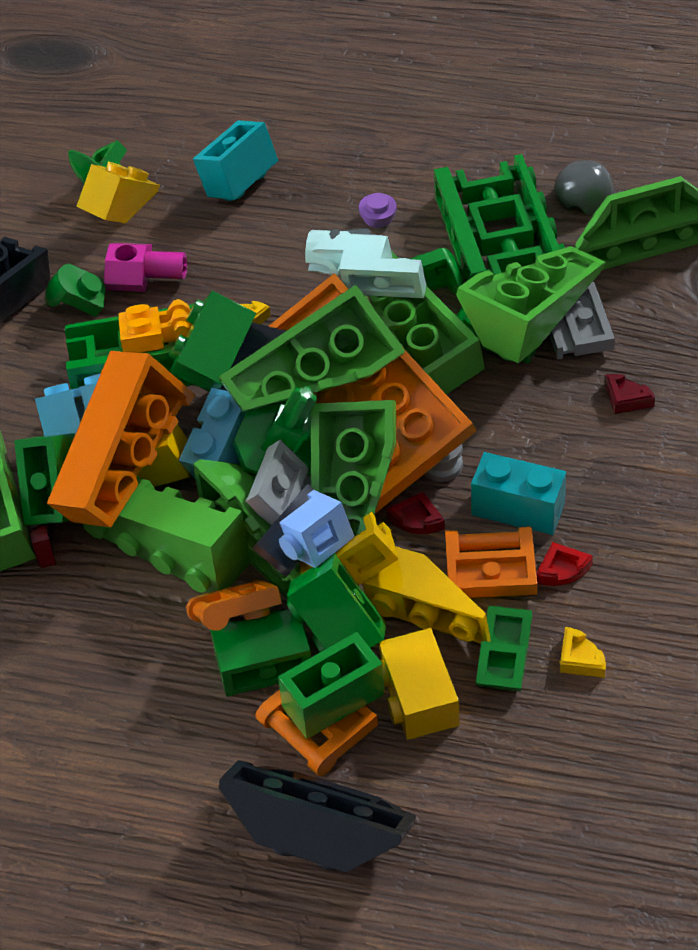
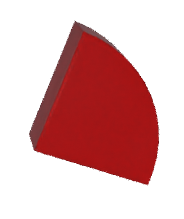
(563, 565)

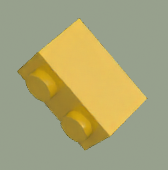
(418, 684)

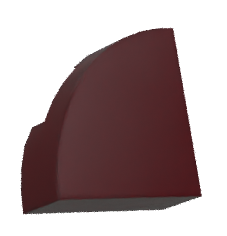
(626, 394)
(416, 515)
(42, 546)

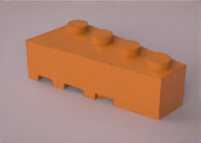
(117, 437)

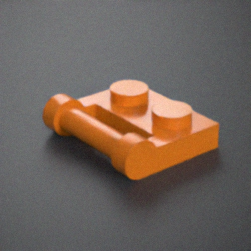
(492, 571)
(246, 599)
(341, 734)

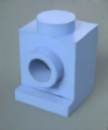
(315, 530)

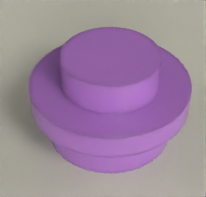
(377, 209)

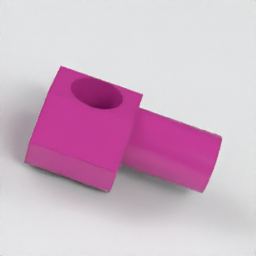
(132, 264)

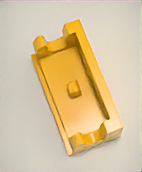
(367, 551)

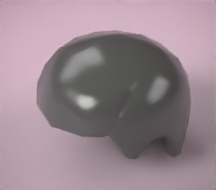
(583, 185)

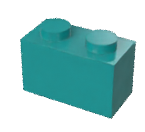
(235, 160)
(518, 493)

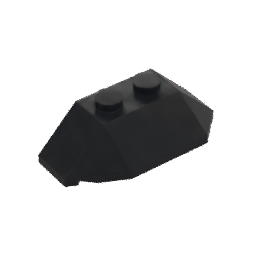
(313, 816)

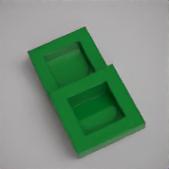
(505, 656)

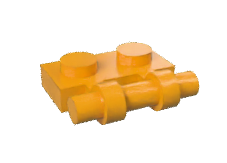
(148, 328)

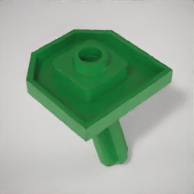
(280, 421)

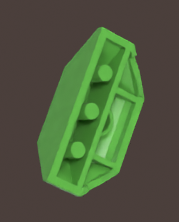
(643, 223)

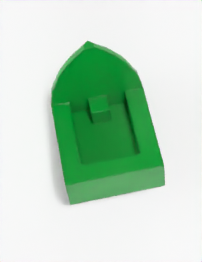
(81, 163)
(441, 270)
(76, 289)

